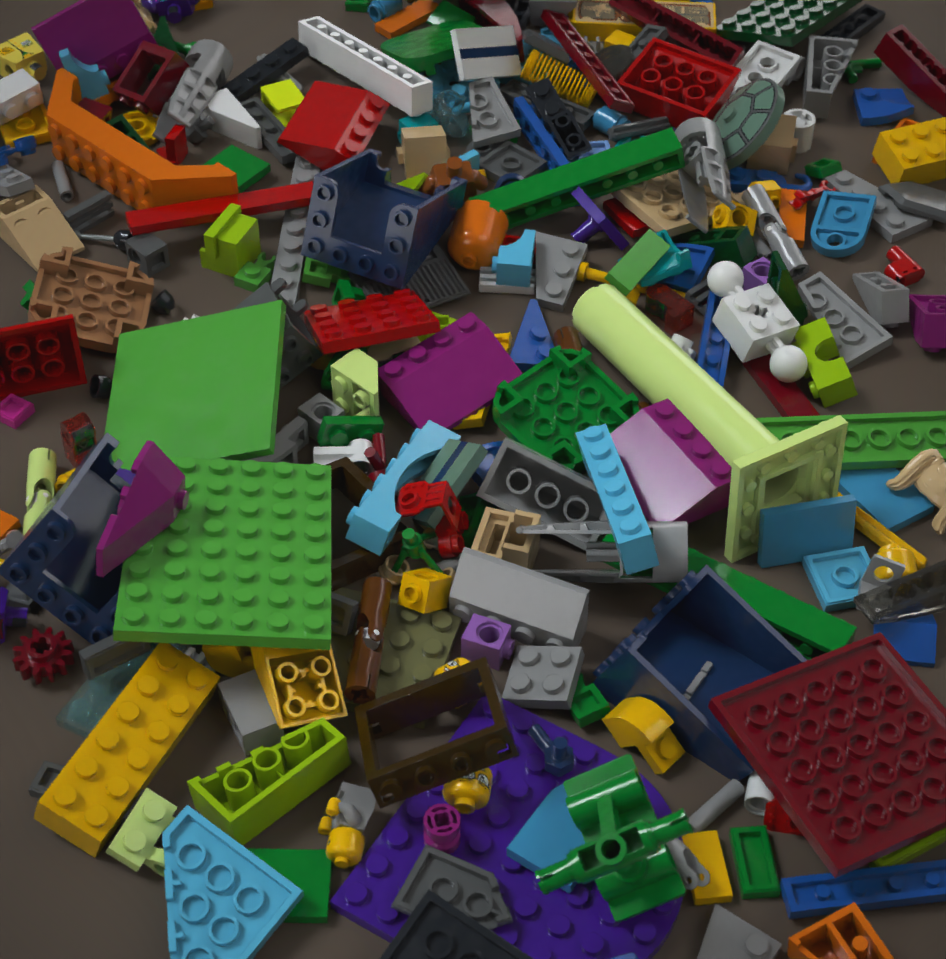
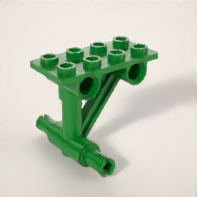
(623, 841)

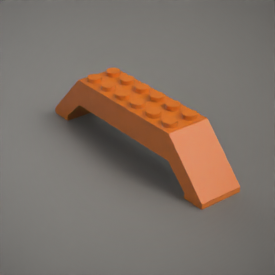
(122, 163)

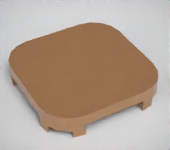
(98, 294)

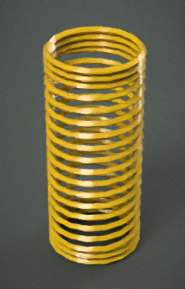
(529, 66)

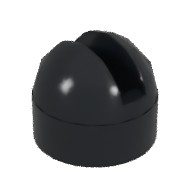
(163, 302)
(100, 386)

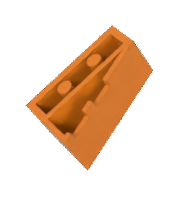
(839, 936)

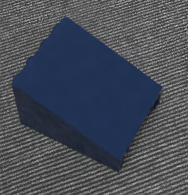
(373, 224)
(58, 552)
(660, 659)

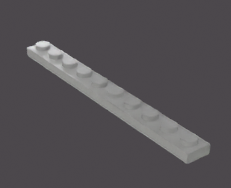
(289, 261)

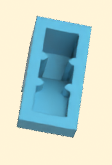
(91, 80)
(515, 261)

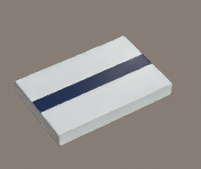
(485, 52)

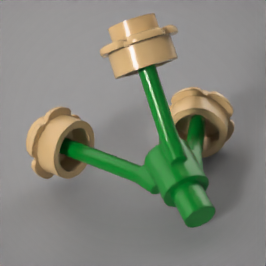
(414, 547)

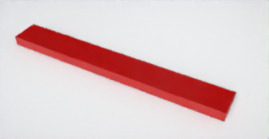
(209, 209)

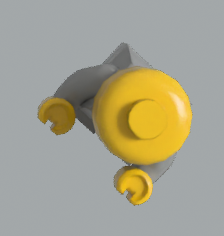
(352, 811)

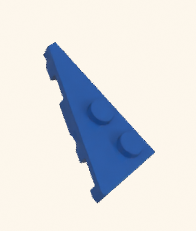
(532, 340)

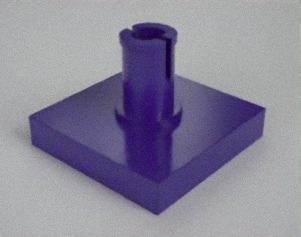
(595, 222)

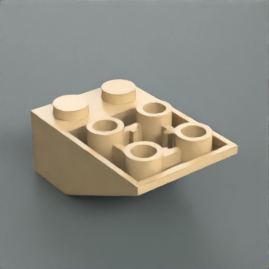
(35, 226)

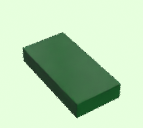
(754, 862)

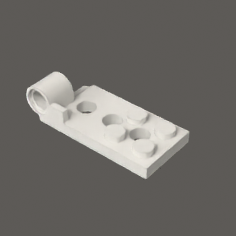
(784, 69)

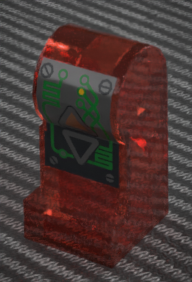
(669, 308)
(77, 437)

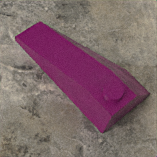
(143, 508)

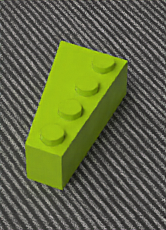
(270, 782)

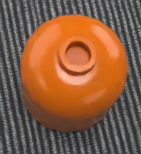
(476, 234)

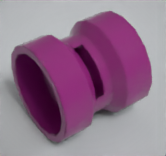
(442, 827)

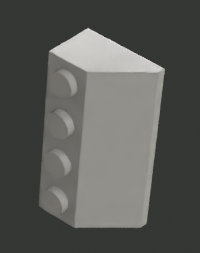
(541, 486)
(534, 604)

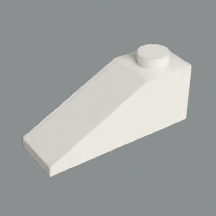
(232, 119)

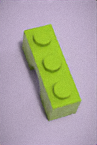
(829, 378)

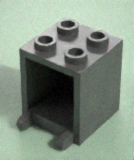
(298, 343)

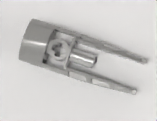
(208, 72)
(703, 166)
(669, 541)

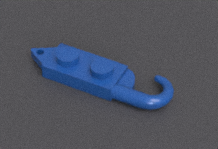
(741, 178)

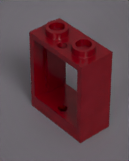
(162, 85)

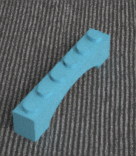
(618, 499)
(376, 518)

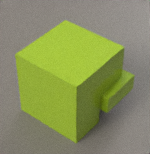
(230, 242)

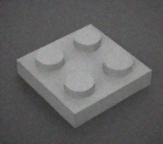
(544, 676)

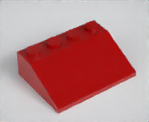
(677, 83)
(333, 123)
(40, 357)

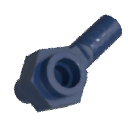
(557, 755)

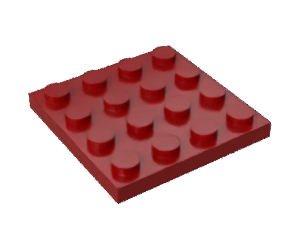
(370, 321)

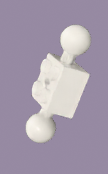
(756, 322)

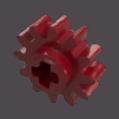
(43, 655)

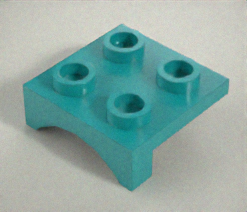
(671, 264)

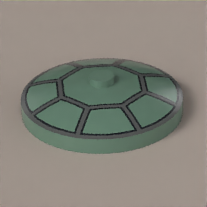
(749, 119)

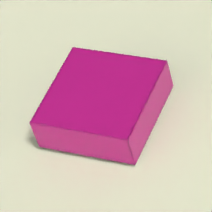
(15, 410)

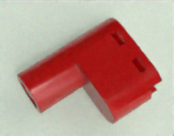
(902, 267)

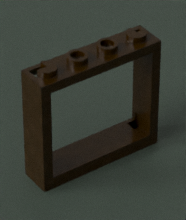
(362, 562)
(447, 760)

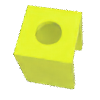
(282, 99)

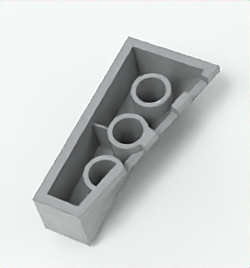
(823, 70)

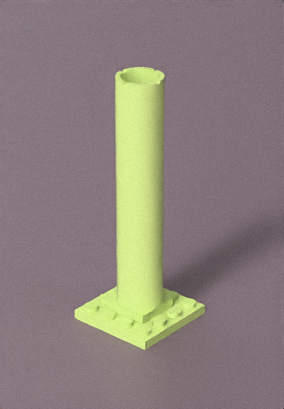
(763, 467)

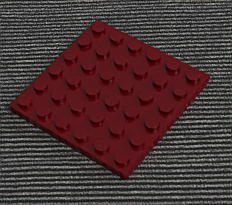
(846, 750)

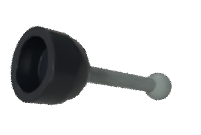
(119, 237)

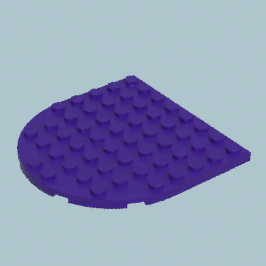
(542, 925)

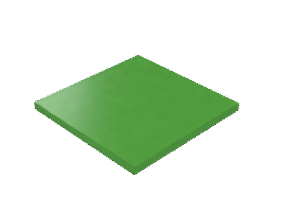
(200, 386)

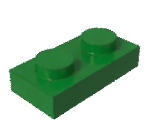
(343, 429)

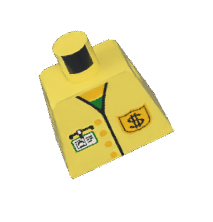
(25, 54)

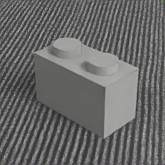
(249, 712)

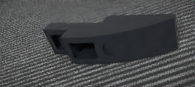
(557, 119)

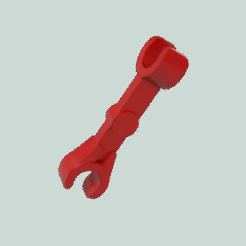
(803, 197)

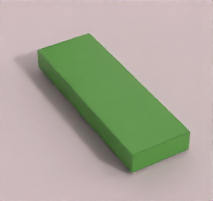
(637, 262)

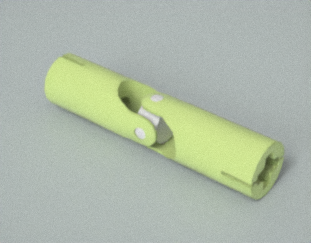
(40, 484)

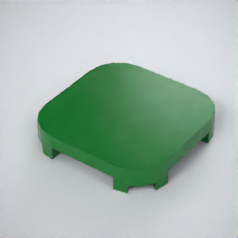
(424, 47)
(557, 401)

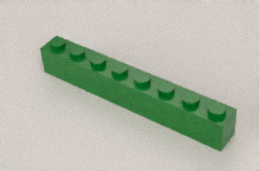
(594, 174)
(800, 623)

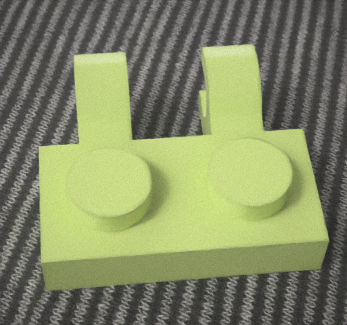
(140, 831)

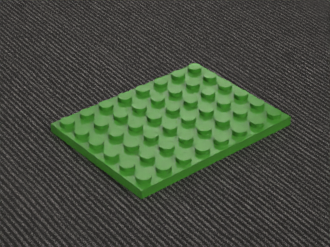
(238, 562)

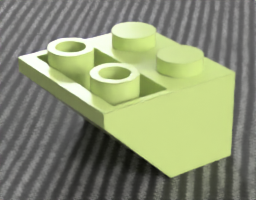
(356, 384)

